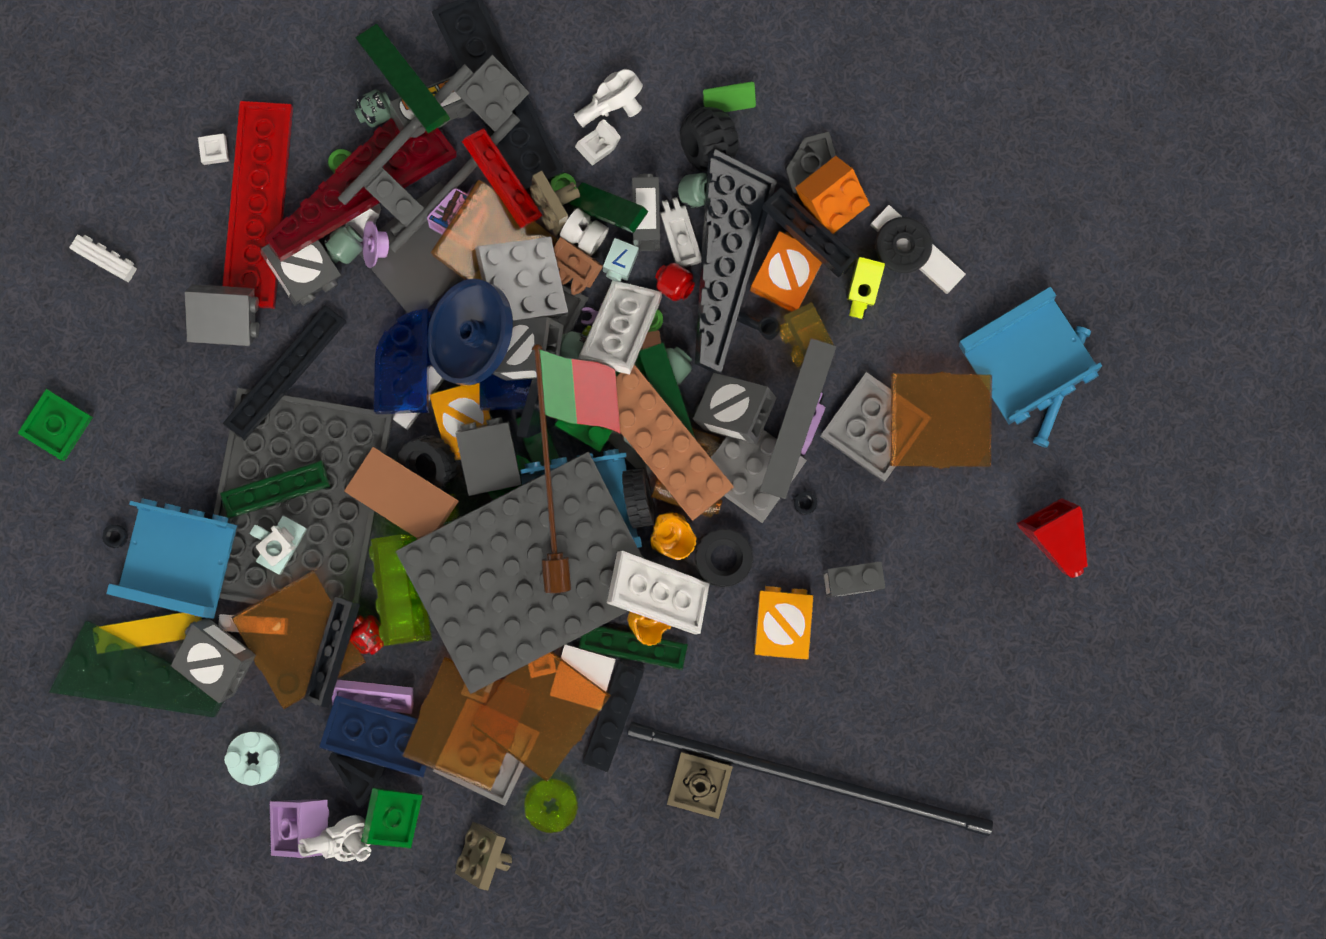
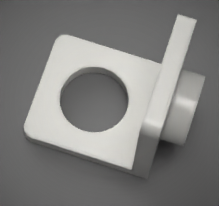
(284, 537)

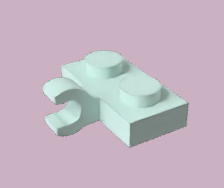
(274, 547)

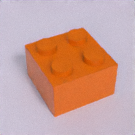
(833, 194)

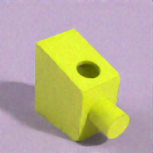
(868, 274)

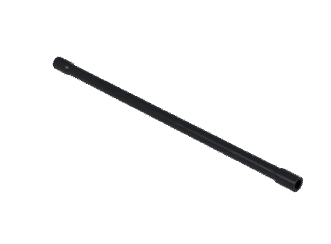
(968, 822)

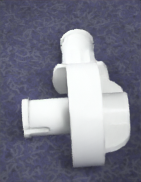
(615, 92)
(330, 842)

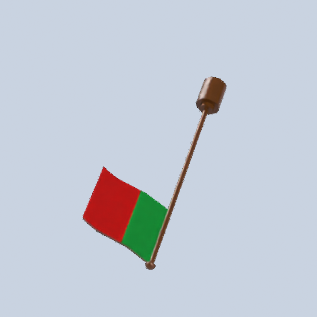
(577, 395)

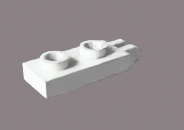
(680, 234)

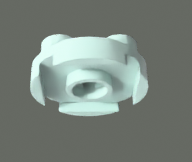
(268, 758)

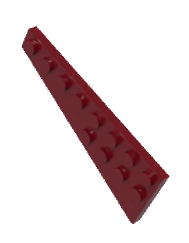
(324, 210)

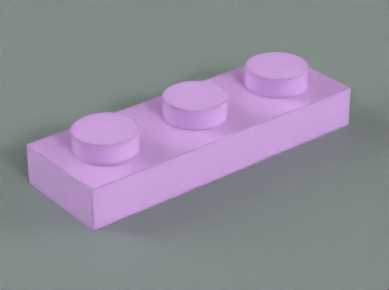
(382, 696)

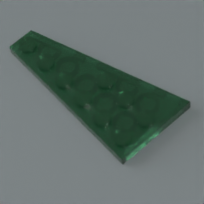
(120, 672)

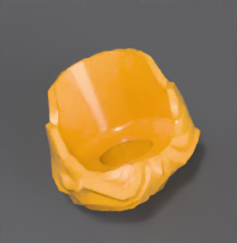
(673, 536)
(646, 629)

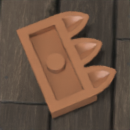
(576, 265)

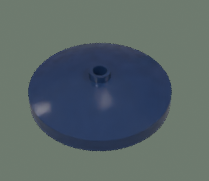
(470, 332)

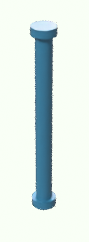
(1053, 409)

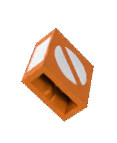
(786, 273)

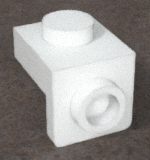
(598, 142)

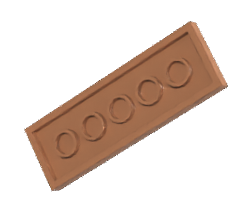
(668, 446)

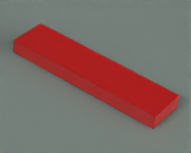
(502, 178)

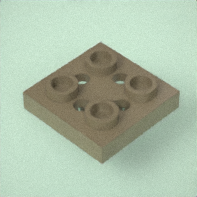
(552, 202)
(709, 802)
(482, 856)

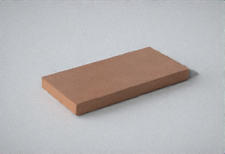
(400, 495)

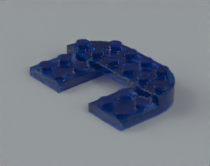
(403, 372)

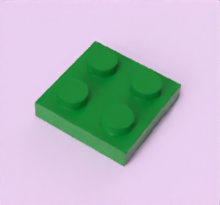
(55, 425)
(391, 818)

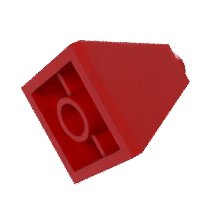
(1059, 535)

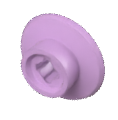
(374, 244)

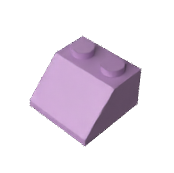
(296, 821)

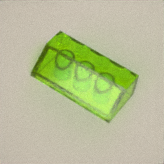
(398, 602)

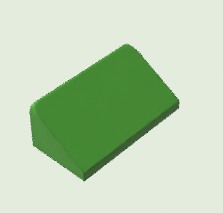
(731, 97)

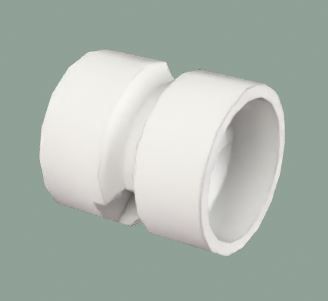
(584, 232)

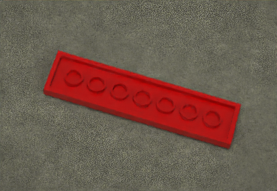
(257, 195)

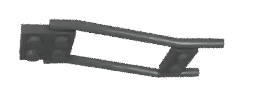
(491, 94)

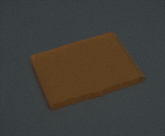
(477, 223)
(941, 420)
(287, 635)
(541, 713)
(446, 734)

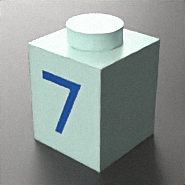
(620, 260)

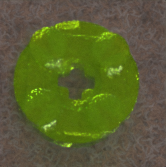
(536, 810)

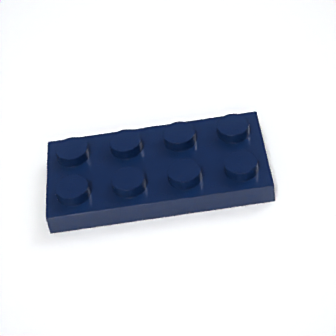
(370, 735)

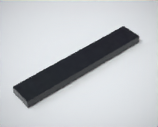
(284, 373)

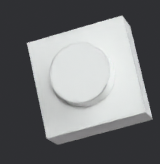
(213, 149)

